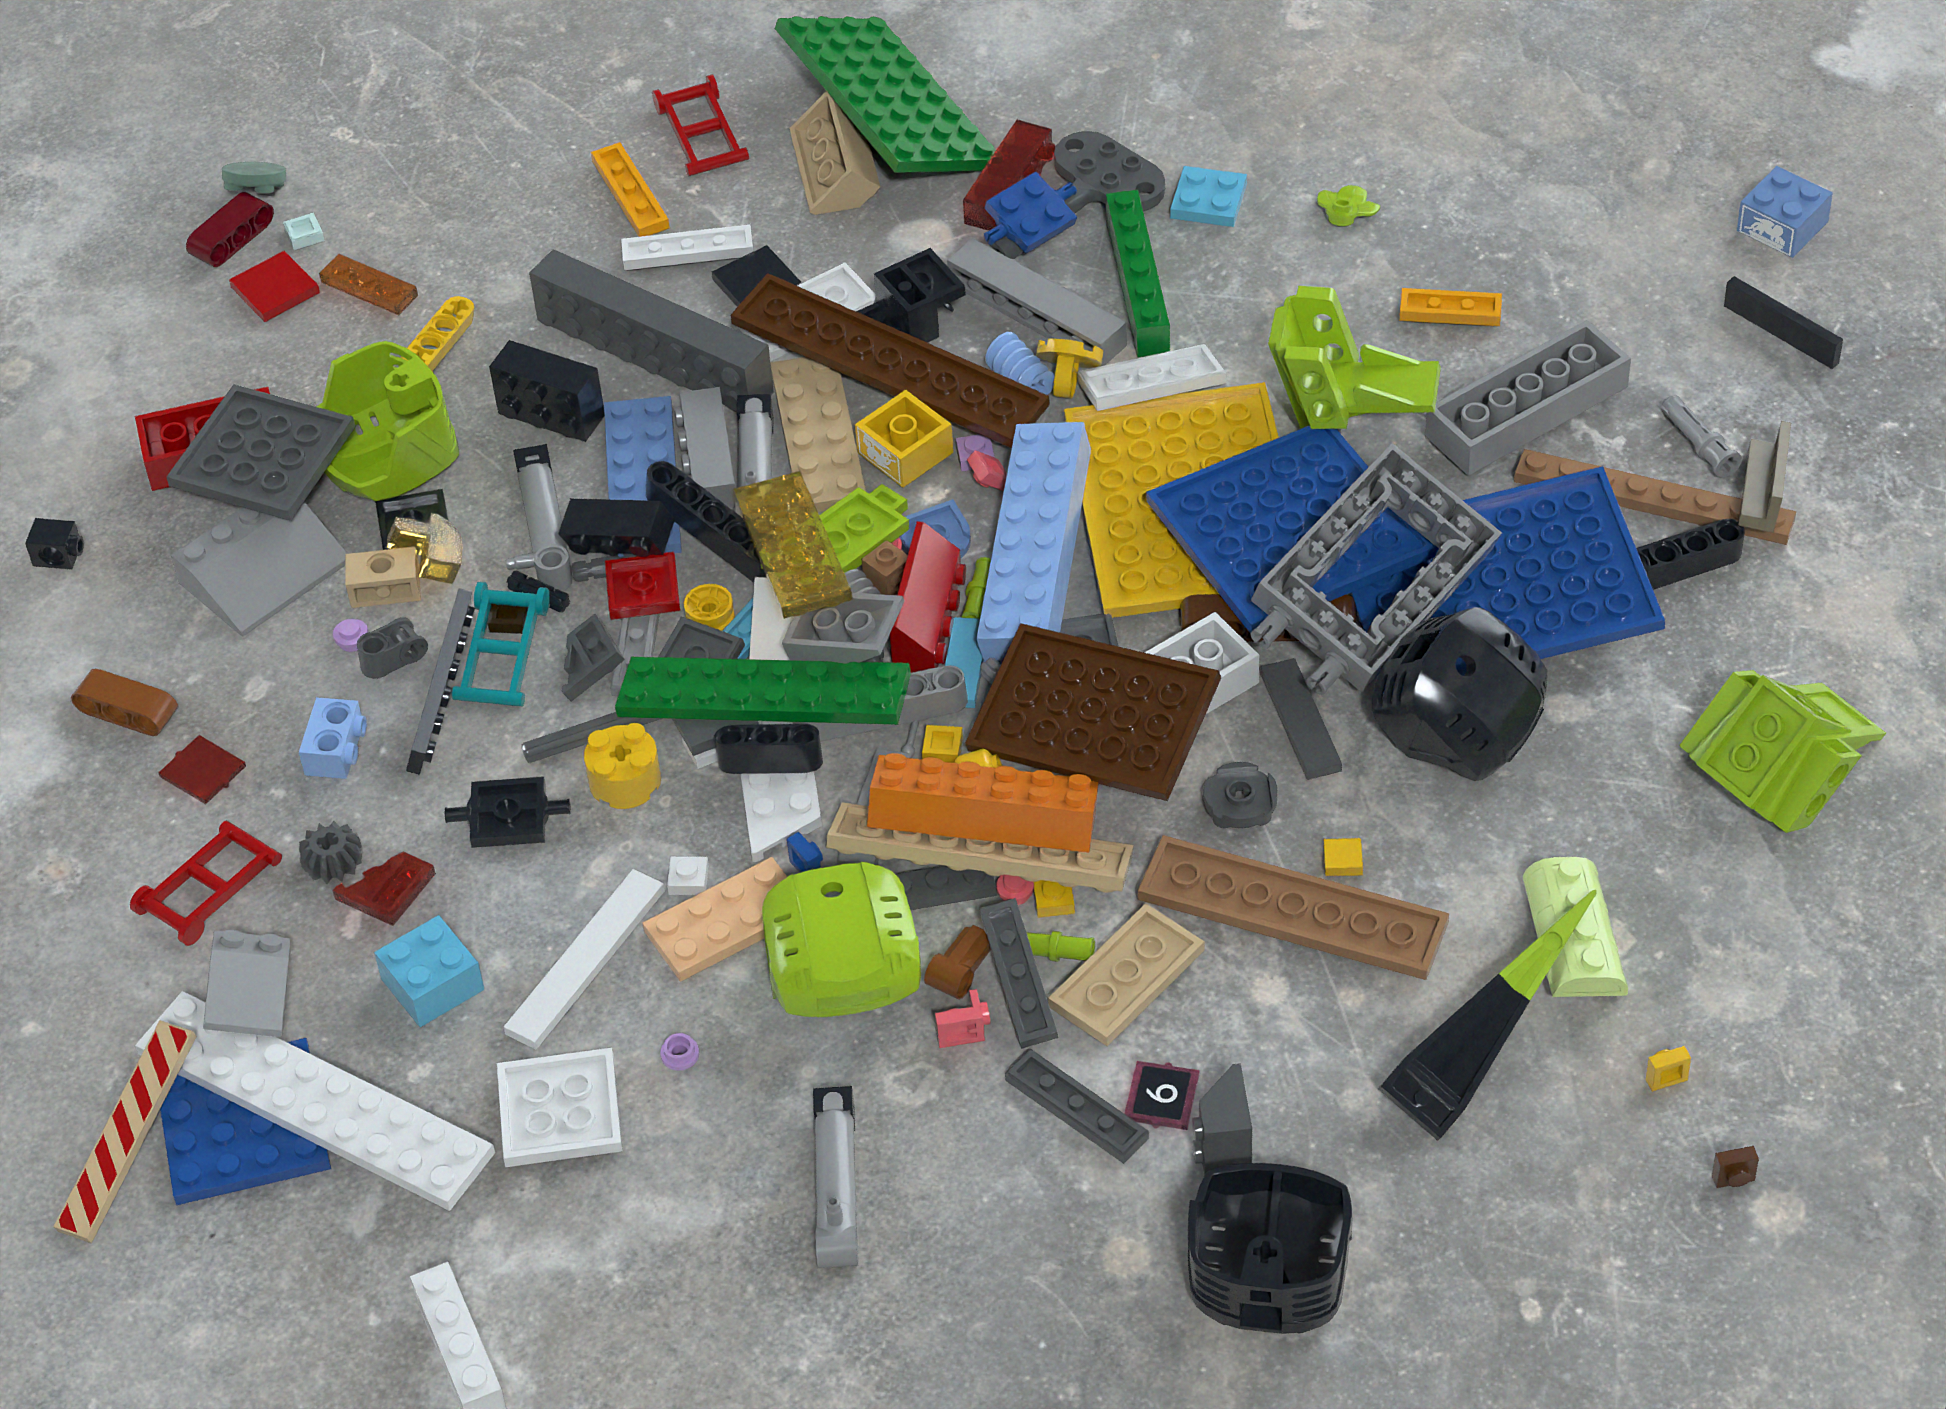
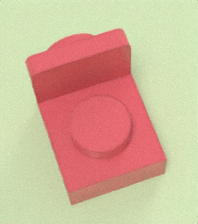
(962, 1025)

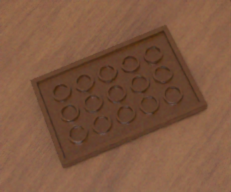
(1094, 711)

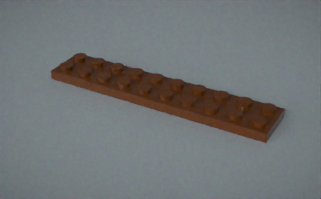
(889, 359)

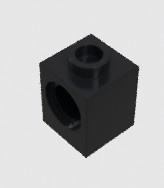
(54, 543)

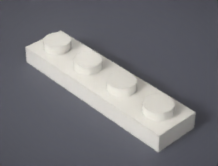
(686, 247)

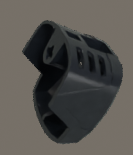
(1495, 698)
(1269, 1247)

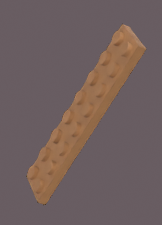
(1294, 907)

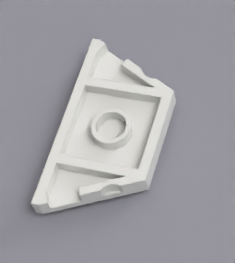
(778, 808)

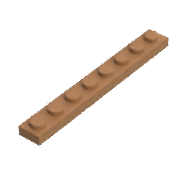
(1654, 495)

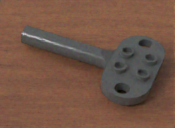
(1099, 169)

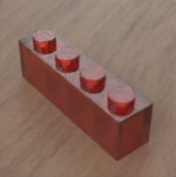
(1018, 156)

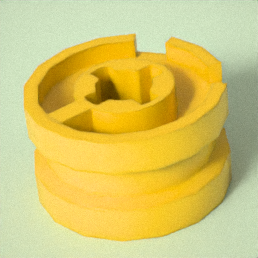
(710, 606)

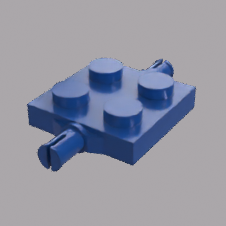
(1030, 212)

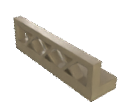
(1765, 481)

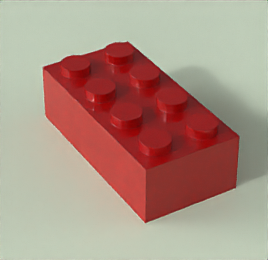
(168, 434)

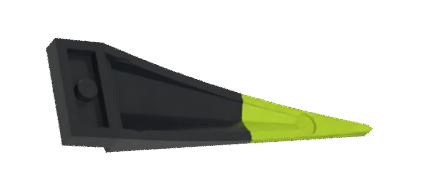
(1449, 1065)

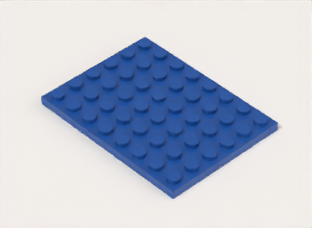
(1556, 575)

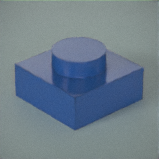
(802, 854)

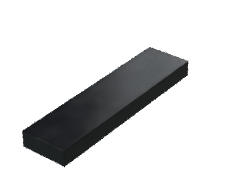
(1783, 322)

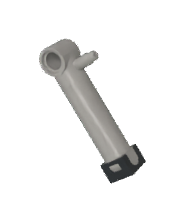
(754, 439)
(543, 519)
(835, 1177)

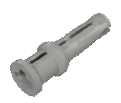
(1708, 444)

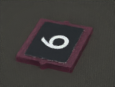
(1162, 1095)

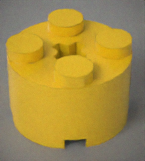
(622, 765)

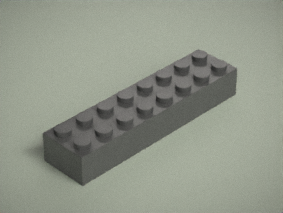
(648, 329)

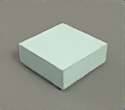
(303, 231)

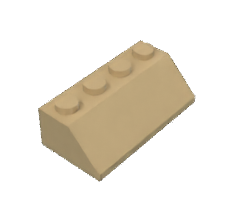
(833, 158)

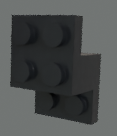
(911, 294)

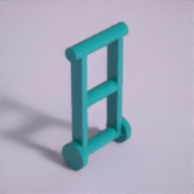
(483, 598)

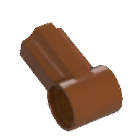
(956, 968)

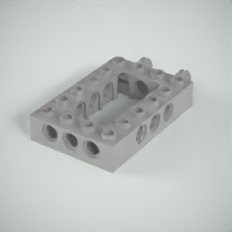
(1344, 647)

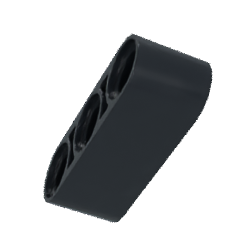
(768, 748)

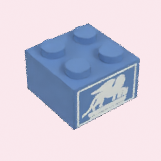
(1784, 211)

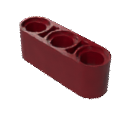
(229, 229)

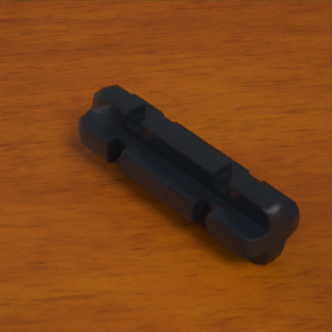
(519, 583)

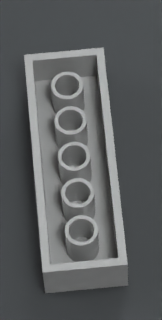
(1527, 397)

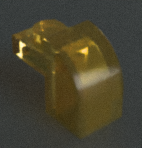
(435, 541)

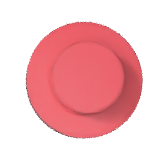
(1014, 887)

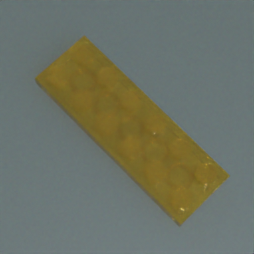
(792, 545)

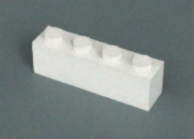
(457, 1339)

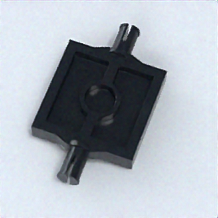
(507, 812)

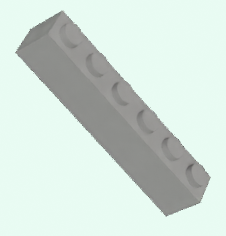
(1036, 300)

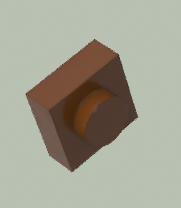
(1735, 1167)

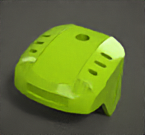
(413, 421)
(841, 942)

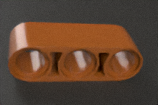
(124, 702)

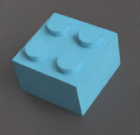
(429, 971)

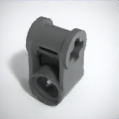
(388, 648)

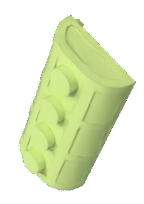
(1590, 957)

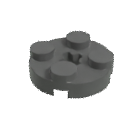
(1235, 812)

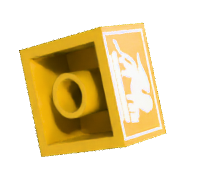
(904, 438)

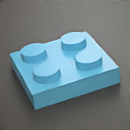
(1208, 196)

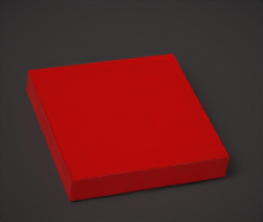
(274, 286)
(642, 585)

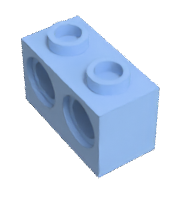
(332, 738)

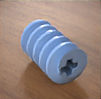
(1015, 361)

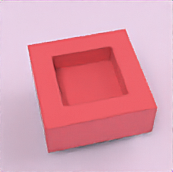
(987, 470)

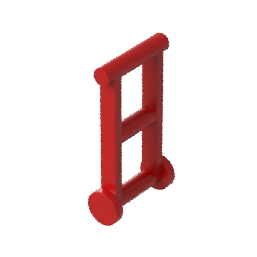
(710, 90)
(191, 928)

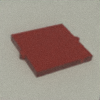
(202, 769)

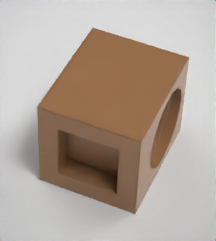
(885, 568)

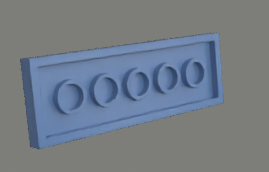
(636, 437)

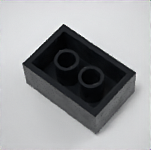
(547, 390)

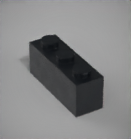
(616, 527)

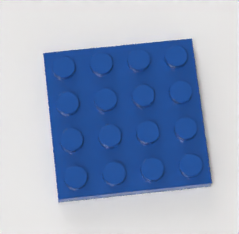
(227, 1148)

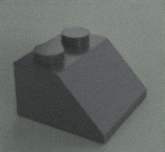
(1223, 1123)

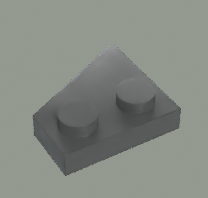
(589, 656)

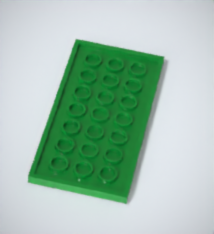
(887, 93)

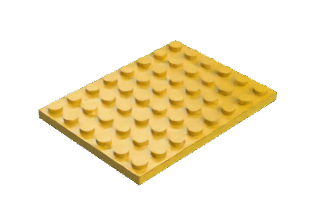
(1140, 449)

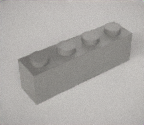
(706, 442)

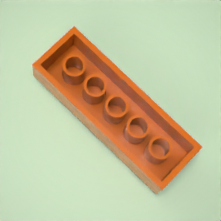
(983, 802)

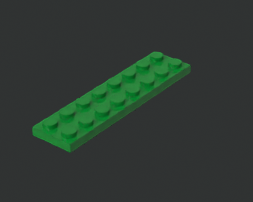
(763, 690)

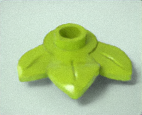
(1346, 204)

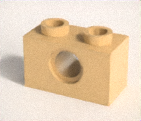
(382, 577)

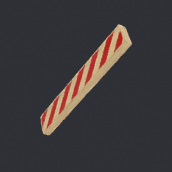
(125, 1131)

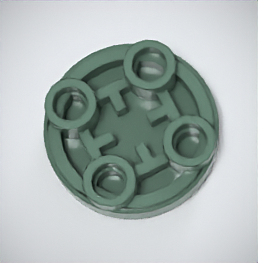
(261, 175)

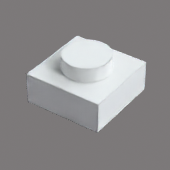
(687, 875)

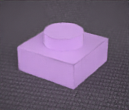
(968, 445)

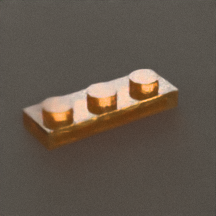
(368, 284)

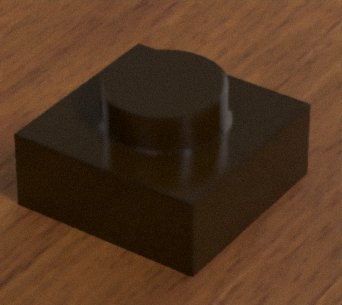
(507, 619)

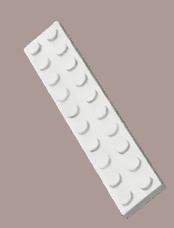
(330, 1107)

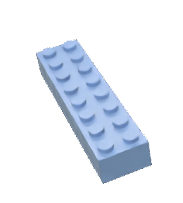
(1034, 533)

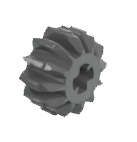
(330, 852)

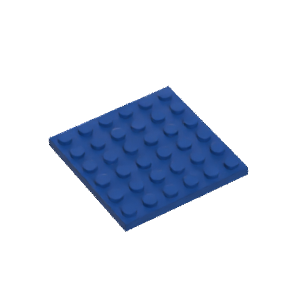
(1257, 506)

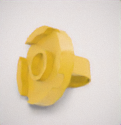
(1068, 357)

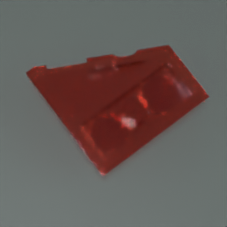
(387, 888)

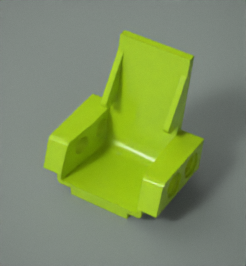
(1329, 382)
(1779, 745)

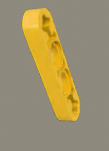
(443, 340)

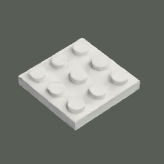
(559, 1107)

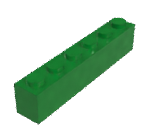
(1137, 273)

